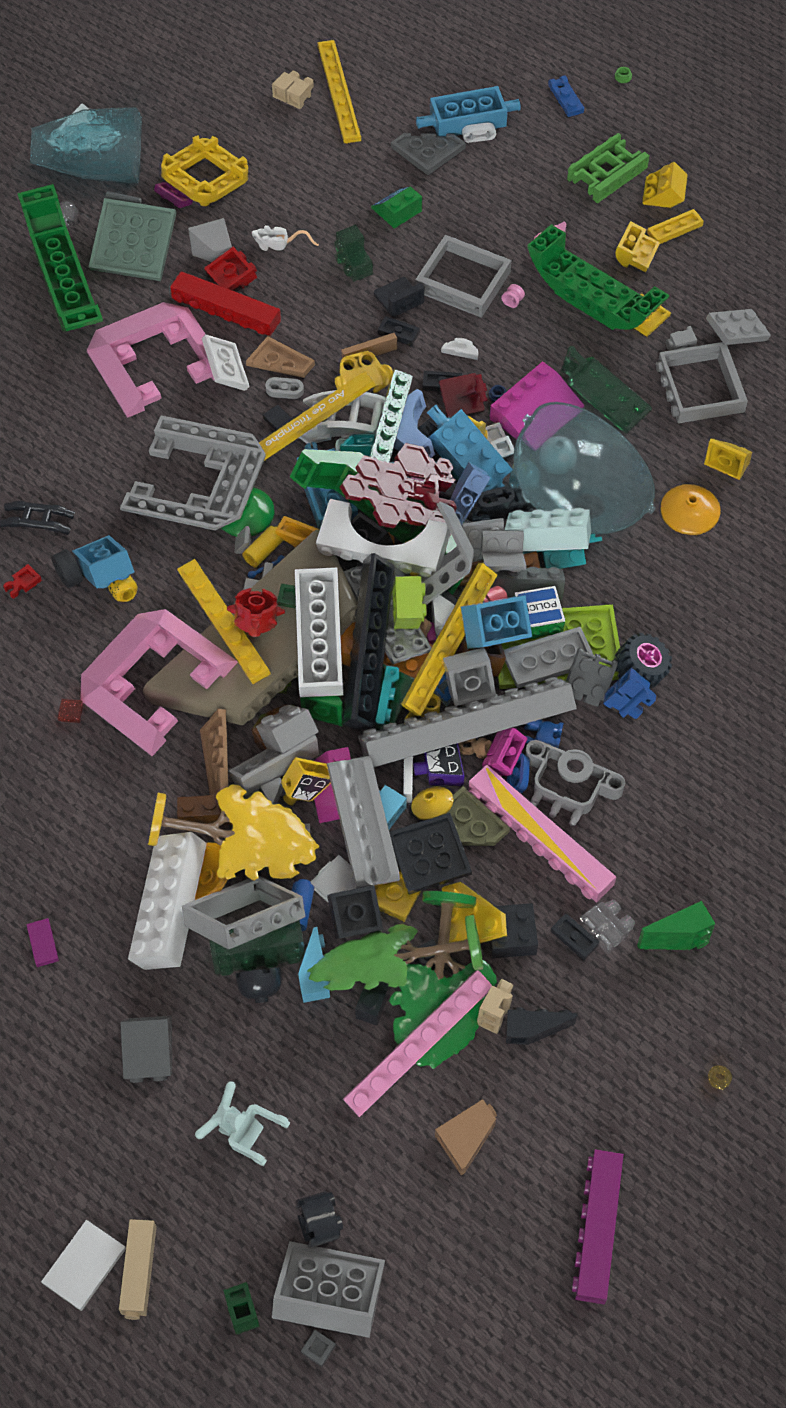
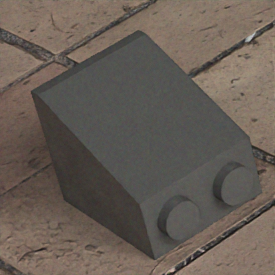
(147, 1048)

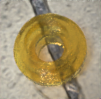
(717, 1083)

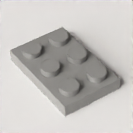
(738, 326)

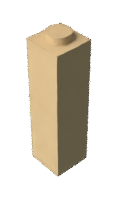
(137, 1269)

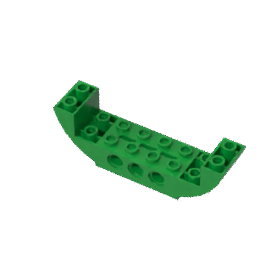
(590, 287)

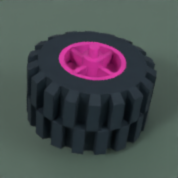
(645, 656)

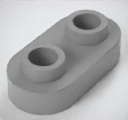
(285, 388)

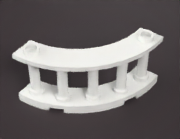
(333, 428)

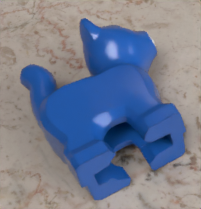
(545, 732)

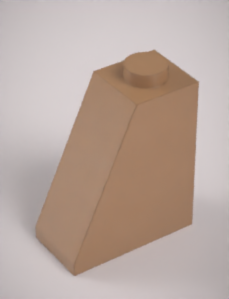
(466, 1134)

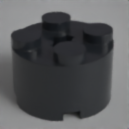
(319, 1219)

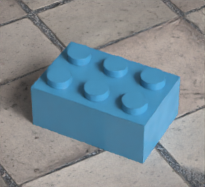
(103, 562)
(496, 622)

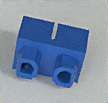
(629, 693)

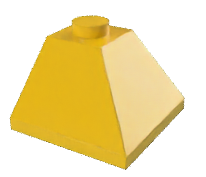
(727, 458)

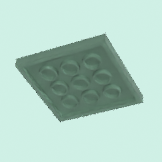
(132, 239)

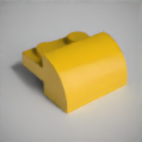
(636, 248)

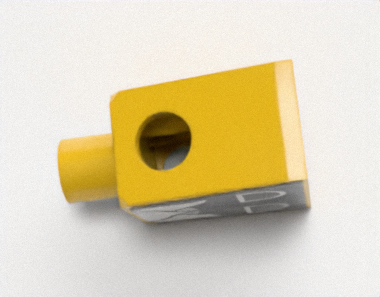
(304, 780)

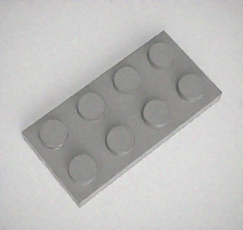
(545, 657)

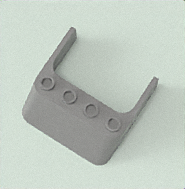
(455, 563)

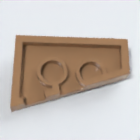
(280, 358)

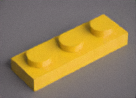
(675, 226)

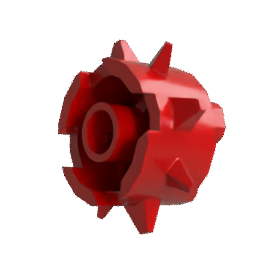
(255, 611)

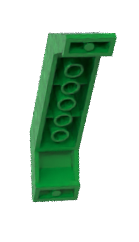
(58, 259)
(329, 470)

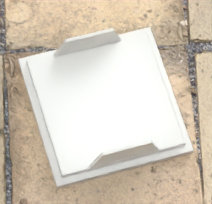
(334, 878)

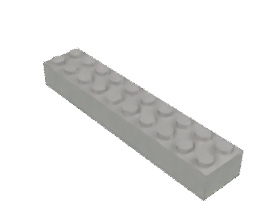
(467, 722)

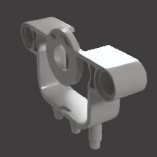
(603, 787)

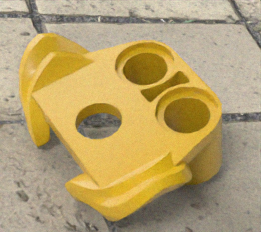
(378, 372)

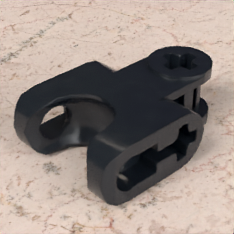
(502, 502)

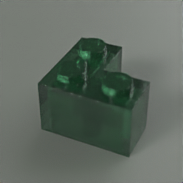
(351, 253)

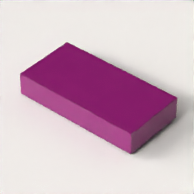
(42, 942)

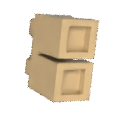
(292, 89)
(495, 1006)

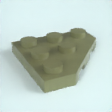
(475, 822)

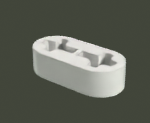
(479, 132)

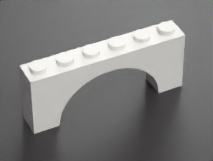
(419, 555)

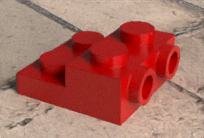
(231, 270)

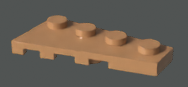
(215, 751)

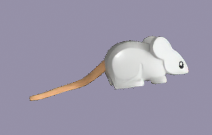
(276, 238)

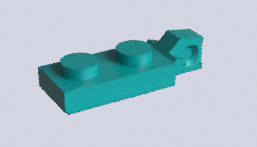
(387, 694)

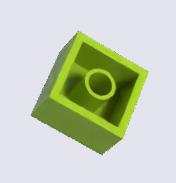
(407, 602)

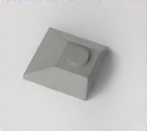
(209, 240)

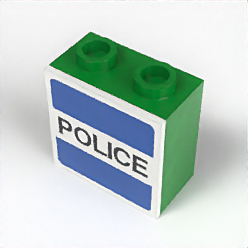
(544, 611)

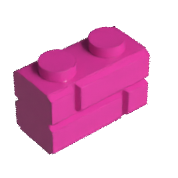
(505, 751)

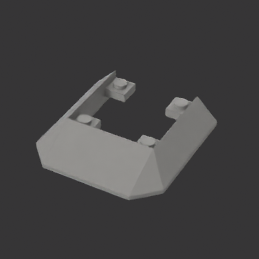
(227, 450)

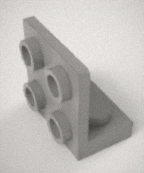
(503, 550)

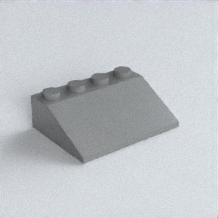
(328, 1289)

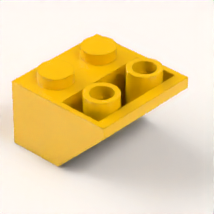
(665, 186)

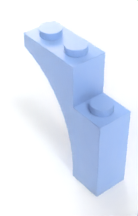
(408, 428)

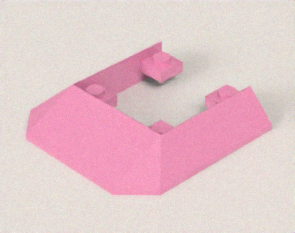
(112, 349)
(106, 689)

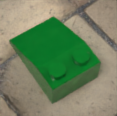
(679, 931)

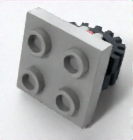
(474, 531)

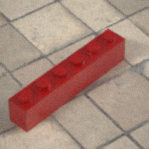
(225, 303)

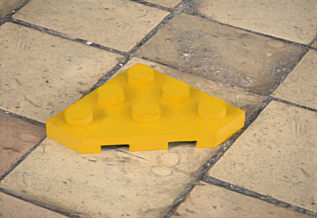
(489, 919)

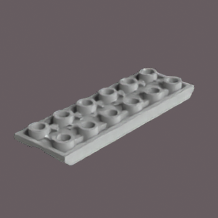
(400, 643)
(363, 822)

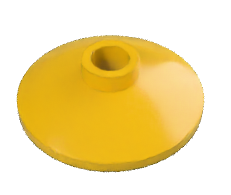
(432, 803)

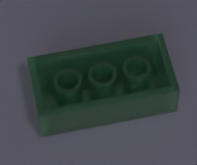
(266, 950)

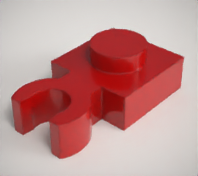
(23, 579)

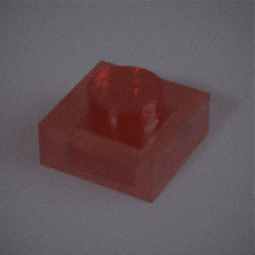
(70, 710)

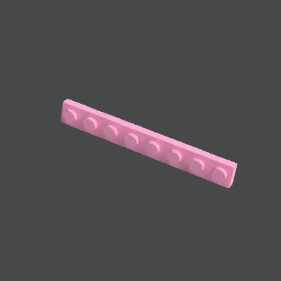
(417, 1043)

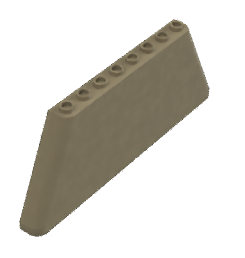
(278, 649)

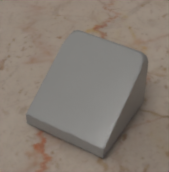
(243, 541)

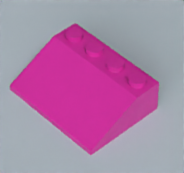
(536, 388)

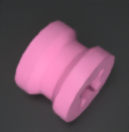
(513, 295)

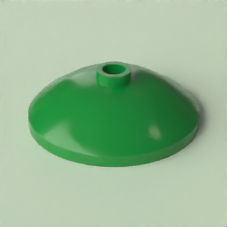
(256, 515)

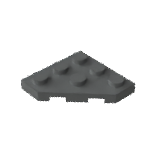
(428, 150)

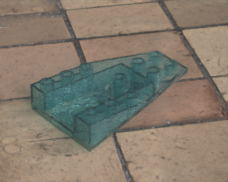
(91, 144)

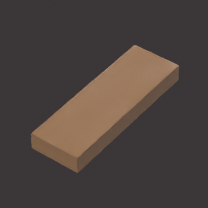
(376, 346)

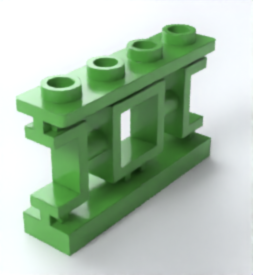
(614, 178)

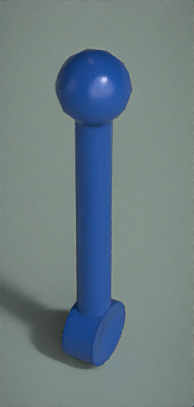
(251, 574)

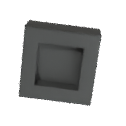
(318, 1348)

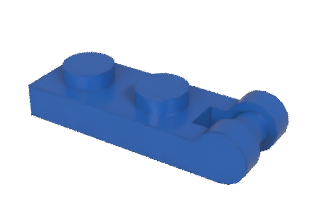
(566, 96)

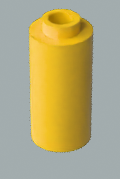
(262, 547)

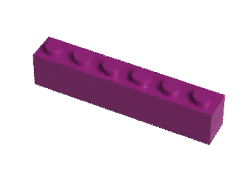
(599, 1227)

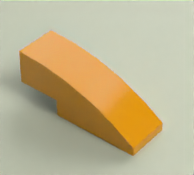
(293, 531)

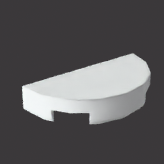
(461, 347)

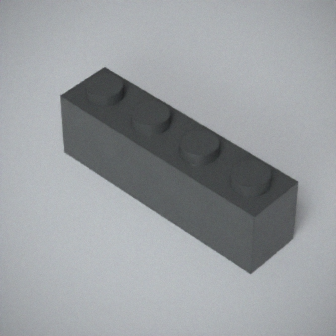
(530, 579)

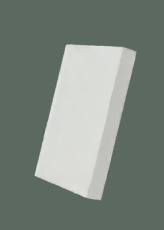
(225, 362)
(83, 1265)

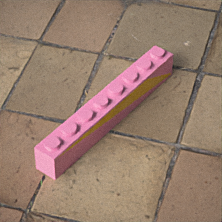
(542, 834)

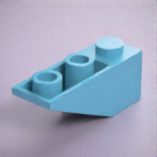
(309, 989)

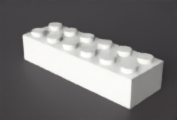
(318, 632)
(169, 884)

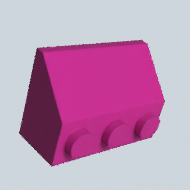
(325, 801)

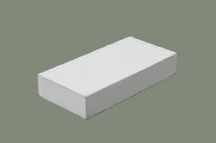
(408, 774)

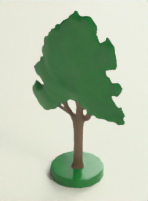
(429, 988)

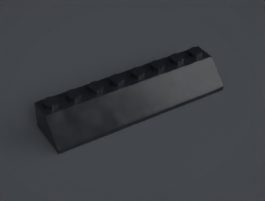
(368, 643)

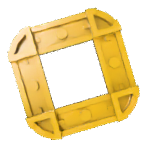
(205, 193)

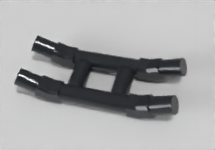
(45, 523)

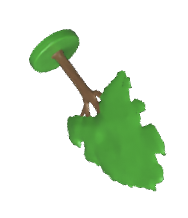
(376, 957)

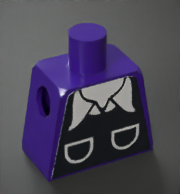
(442, 766)

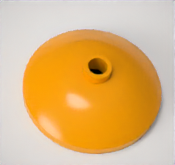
(687, 516)
(209, 880)

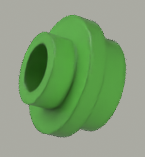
(623, 75)

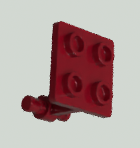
(463, 393)

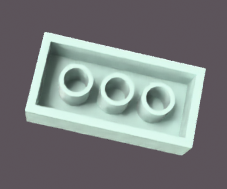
(552, 529)

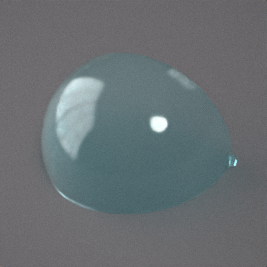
(581, 461)

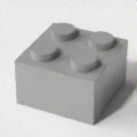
(469, 676)
(286, 728)

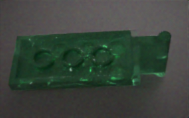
(604, 390)

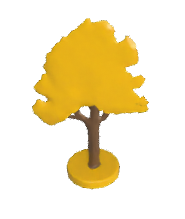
(259, 839)

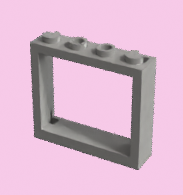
(453, 296)
(698, 354)
(285, 909)

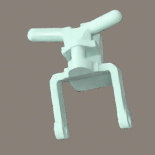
(240, 1126)

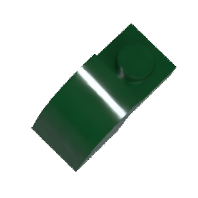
(241, 1308)

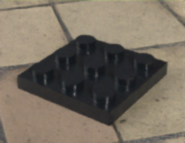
(429, 853)

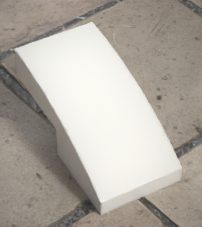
(499, 440)

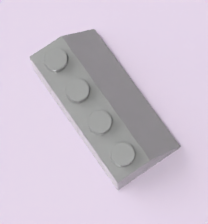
(270, 765)

